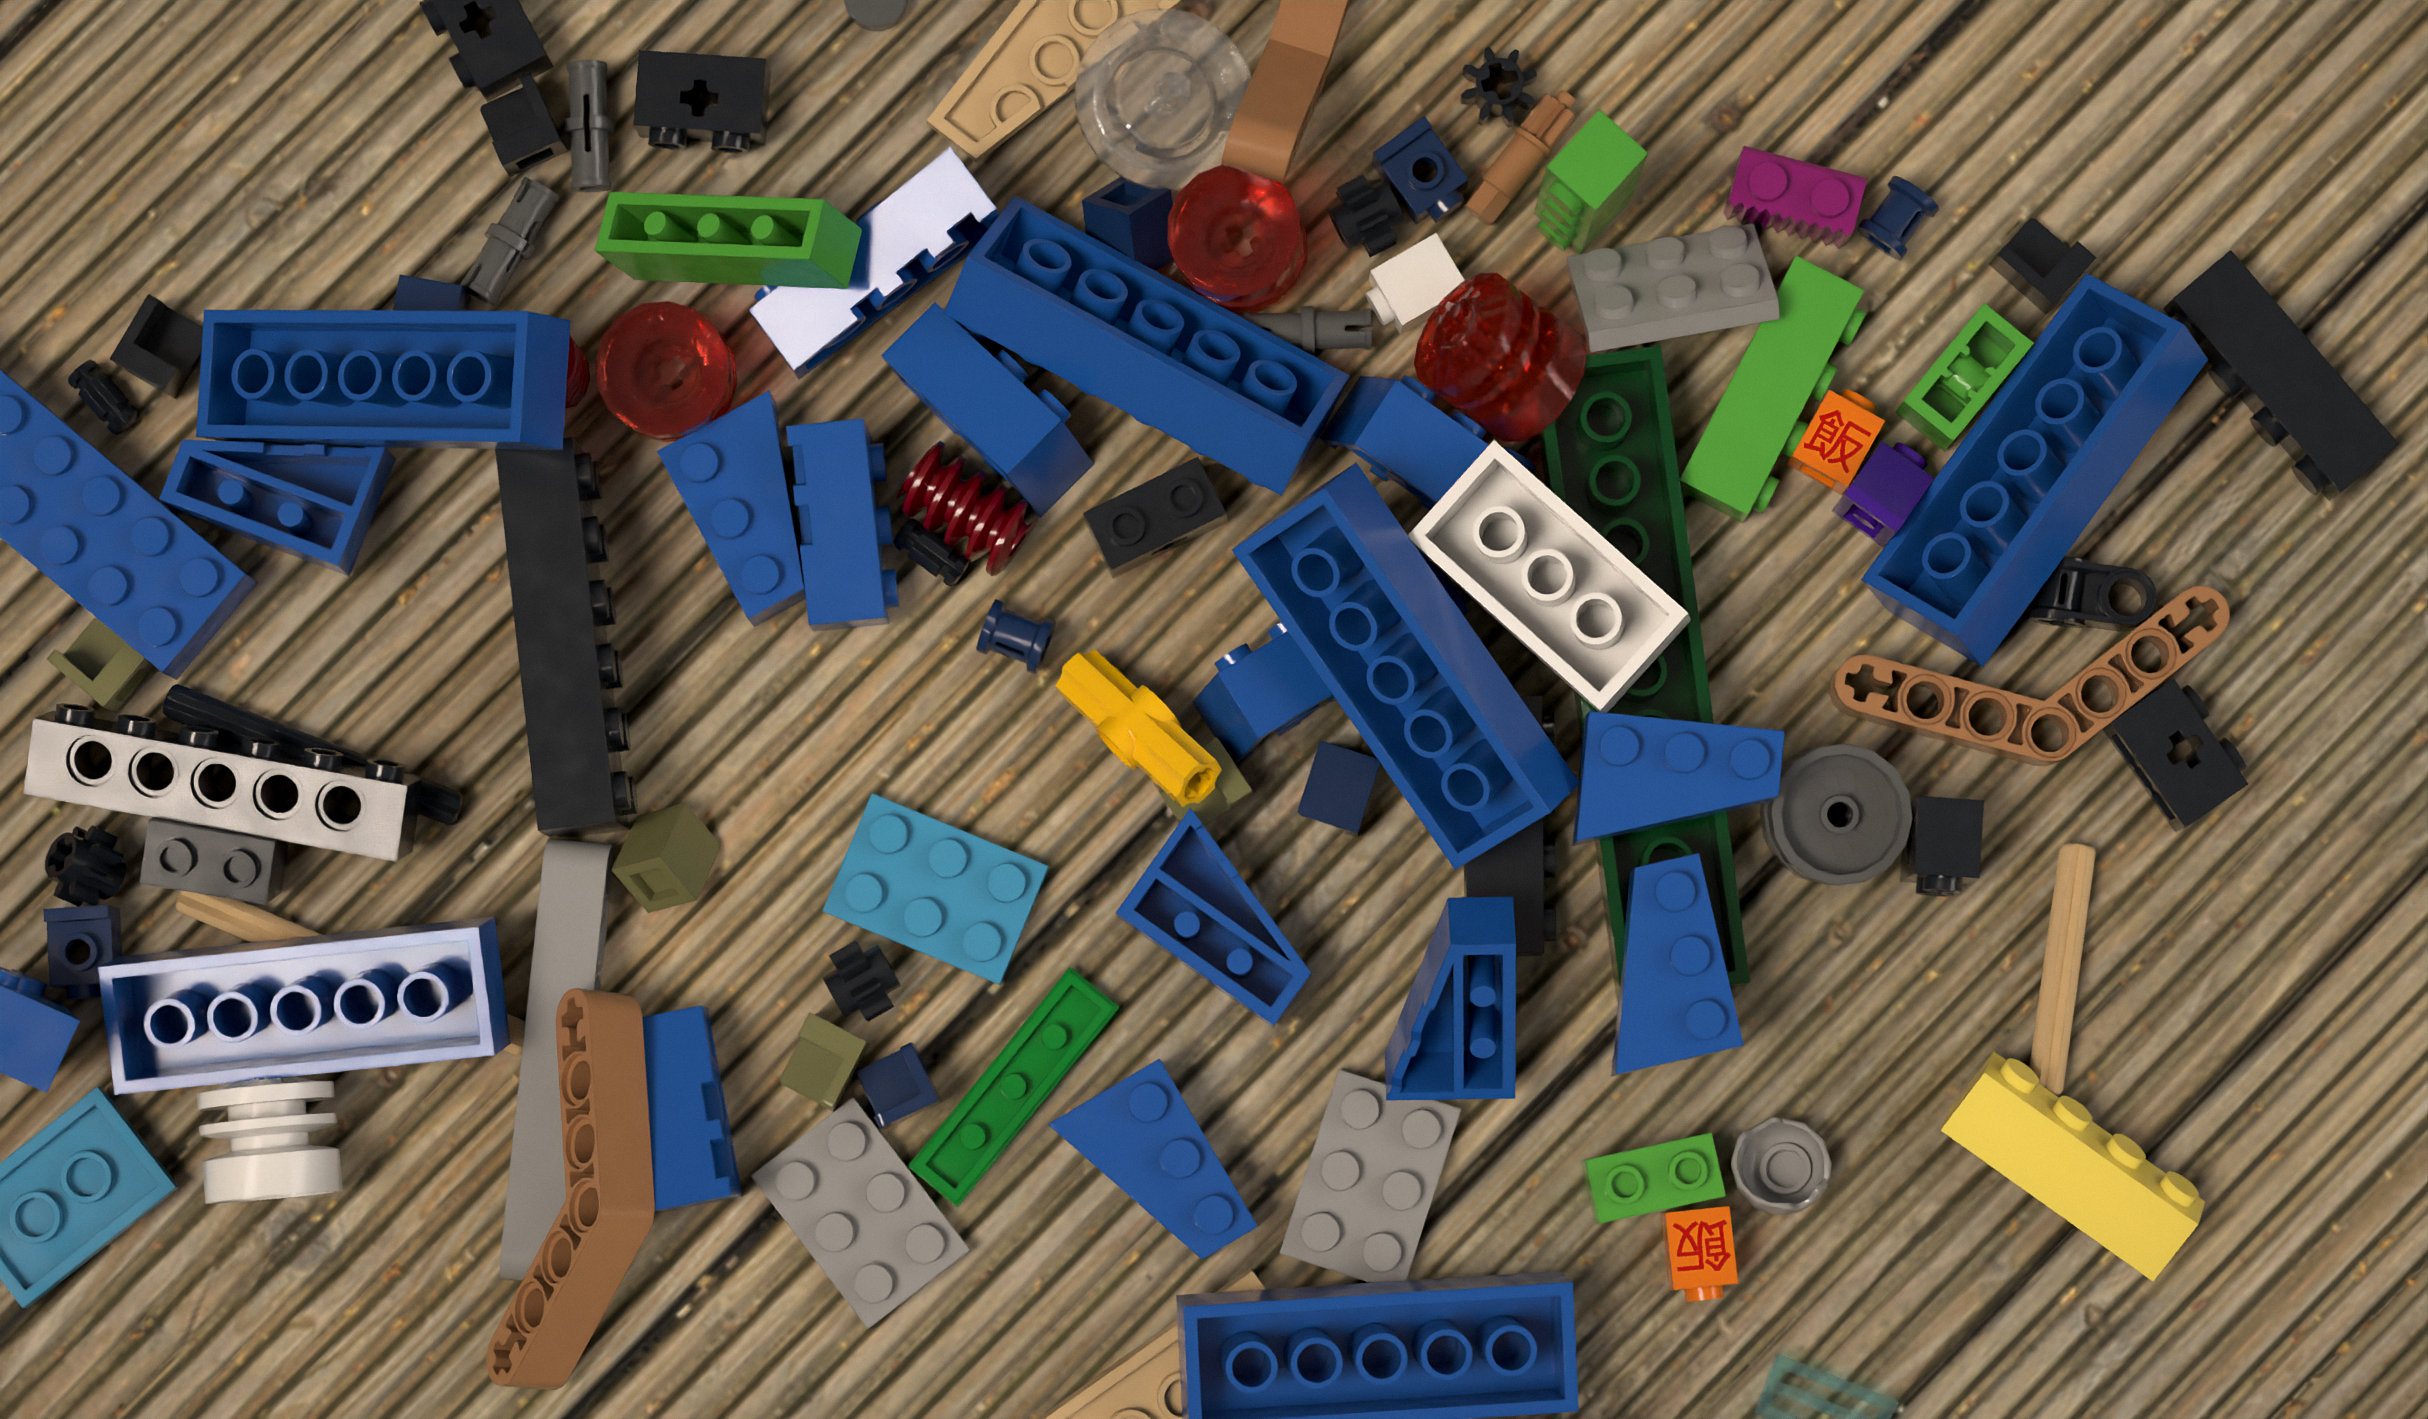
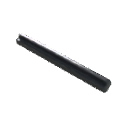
(235, 723)

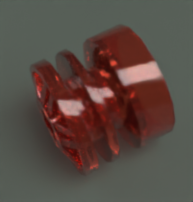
(1230, 203)
(1500, 357)
(629, 370)

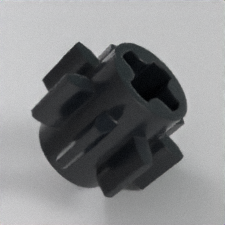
(1489, 101)
(1366, 215)
(85, 866)
(861, 981)

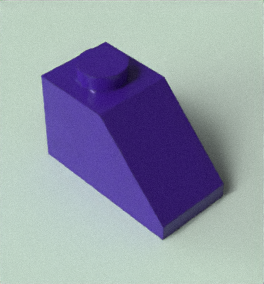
(1884, 492)

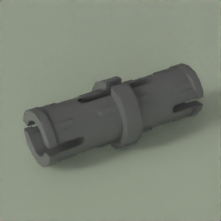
(587, 84)
(509, 241)
(1317, 329)

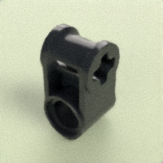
(2086, 596)

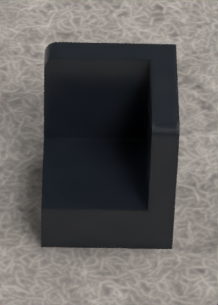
(522, 128)
(2041, 264)
(160, 347)

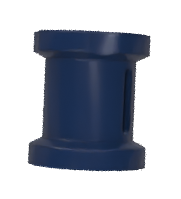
(1897, 217)
(1016, 636)

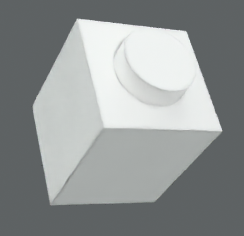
(1412, 284)

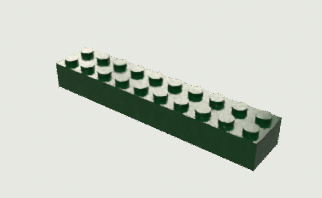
(1620, 473)

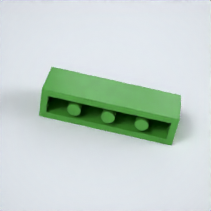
(1588, 184)
(729, 239)
(1770, 390)

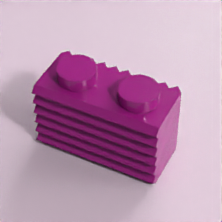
(1794, 197)

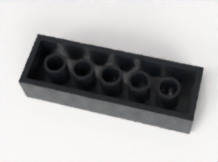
(563, 641)

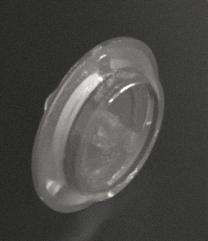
(1160, 96)

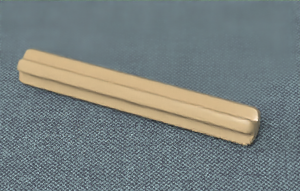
(2062, 965)

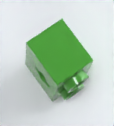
(1964, 377)
(1653, 1178)

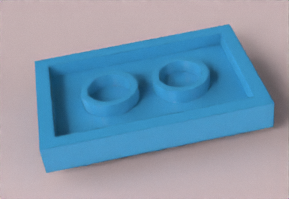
(936, 889)
(73, 1194)

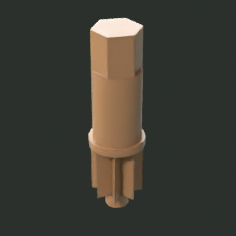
(1522, 156)

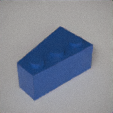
(990, 407)
(842, 525)
(1669, 771)
(1214, 924)
(1461, 1009)
(32, 1030)
(687, 1112)
(1160, 1158)

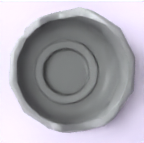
(1781, 1166)

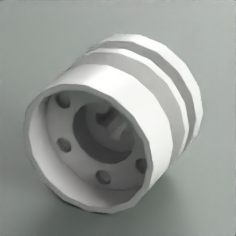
(269, 1141)

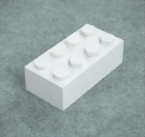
(1549, 578)

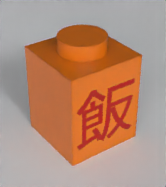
(1837, 439)
(1699, 1252)

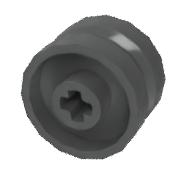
(1874, 816)

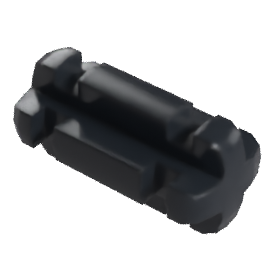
(103, 397)
(931, 552)

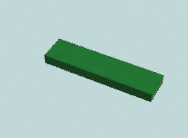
(1013, 1087)

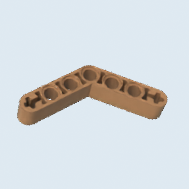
(1284, 88)
(2020, 712)
(606, 1194)

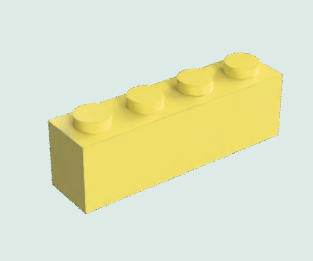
(2074, 1165)

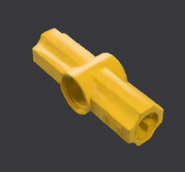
(1138, 728)

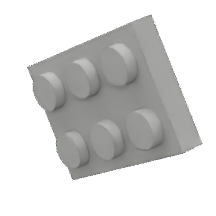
(1672, 287)
(1369, 1181)
(861, 1212)

